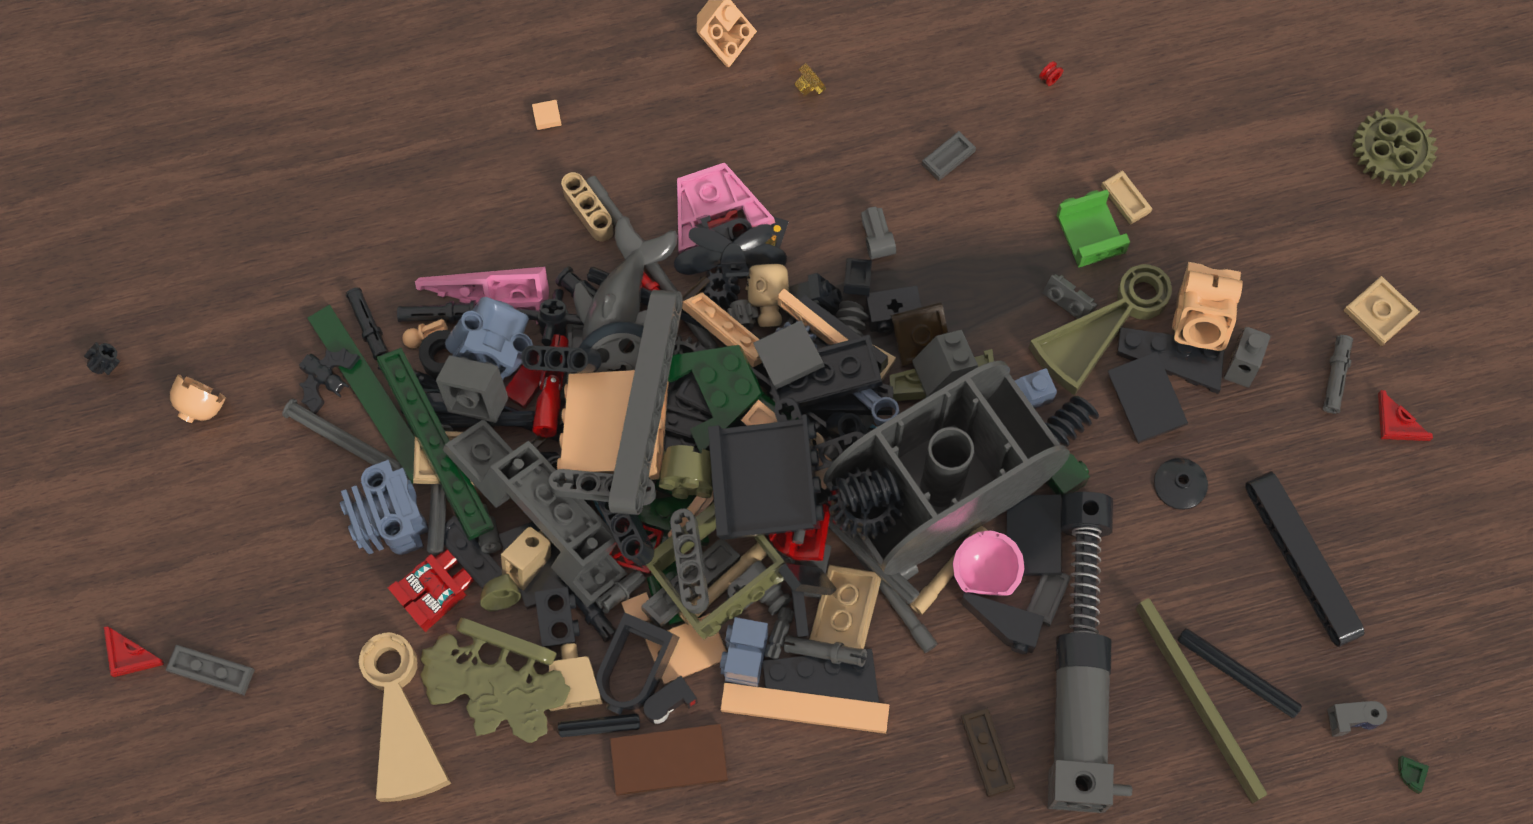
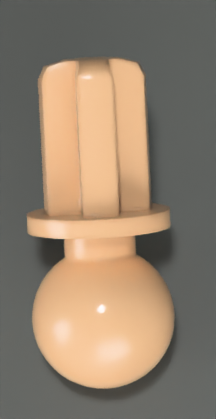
(413, 337)

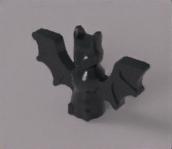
(321, 373)

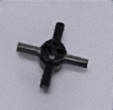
(552, 317)

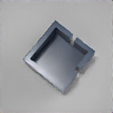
(746, 652)

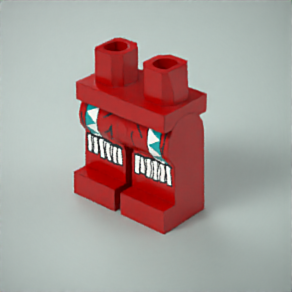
(430, 590)

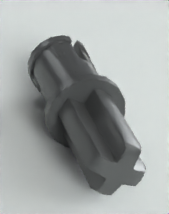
(620, 591)

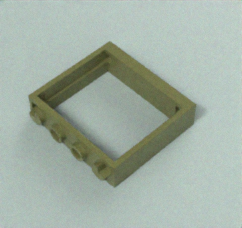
(733, 607)

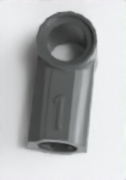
(878, 238)

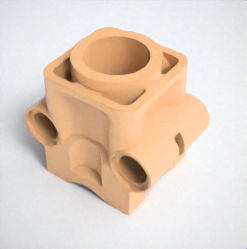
(1207, 307)

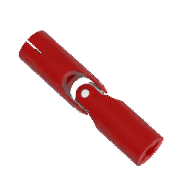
(549, 400)

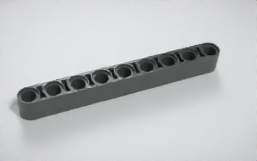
(645, 403)

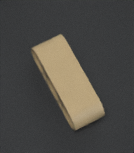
(585, 196)

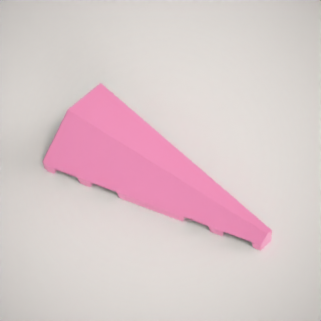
(517, 287)

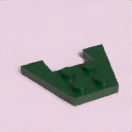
(724, 382)

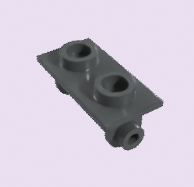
(1063, 294)

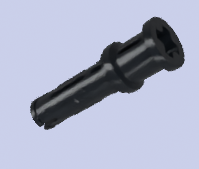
(450, 312)

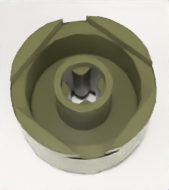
(686, 472)

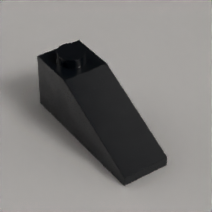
(1009, 624)

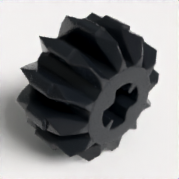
(729, 287)

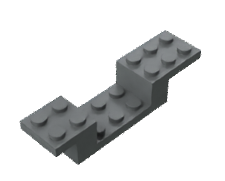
(567, 522)

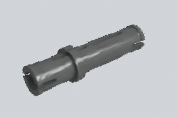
(1339, 365)
(835, 652)

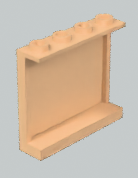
(596, 421)

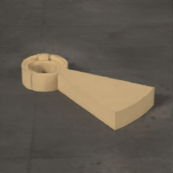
(406, 756)

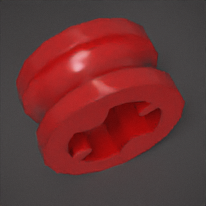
(1051, 73)

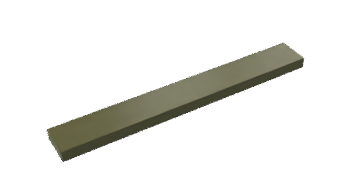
(1201, 701)

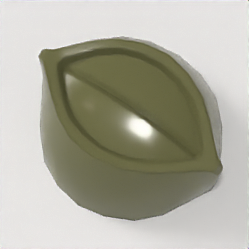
(499, 593)

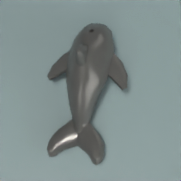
(620, 292)

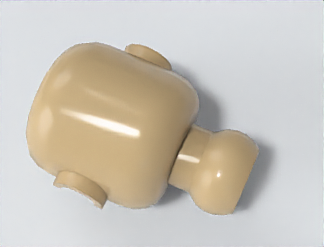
(763, 289)

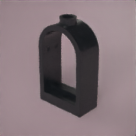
(648, 631)

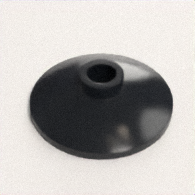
(1172, 491)

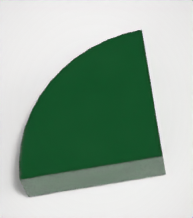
(1412, 773)

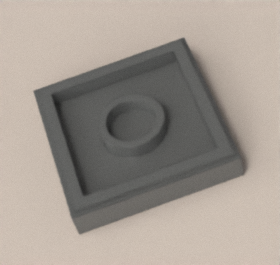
(788, 354)

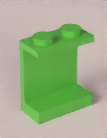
(1091, 228)

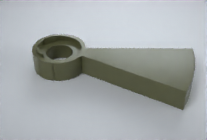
(1077, 346)

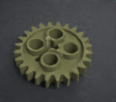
(1394, 147)

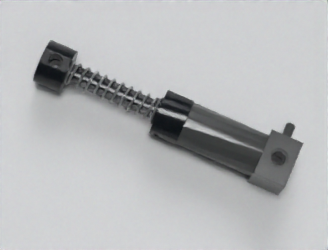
(1083, 671)

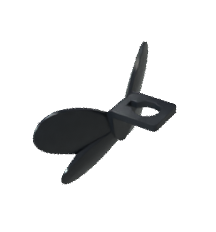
(717, 250)

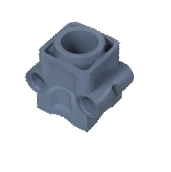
(492, 335)

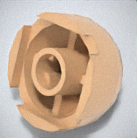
(194, 399)

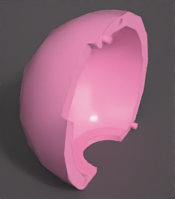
(988, 564)

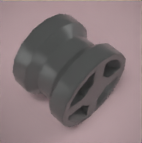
(775, 598)

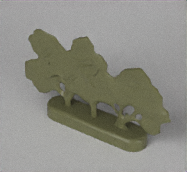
(494, 689)

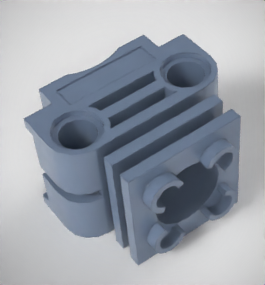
(386, 511)

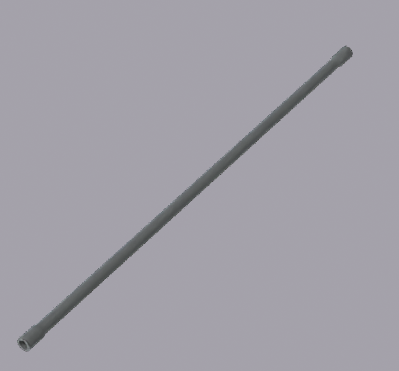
(917, 629)

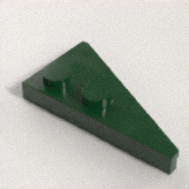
(659, 513)

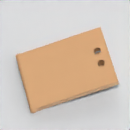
(690, 653)

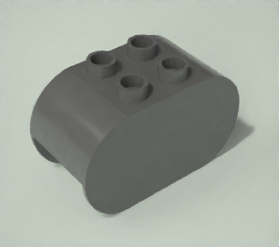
(956, 461)

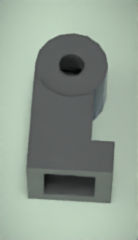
(1356, 714)

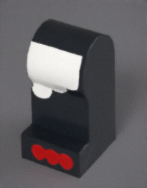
(668, 699)

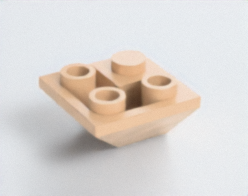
(724, 29)

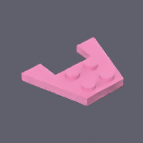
(714, 194)

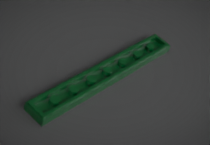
(368, 389)
(432, 439)

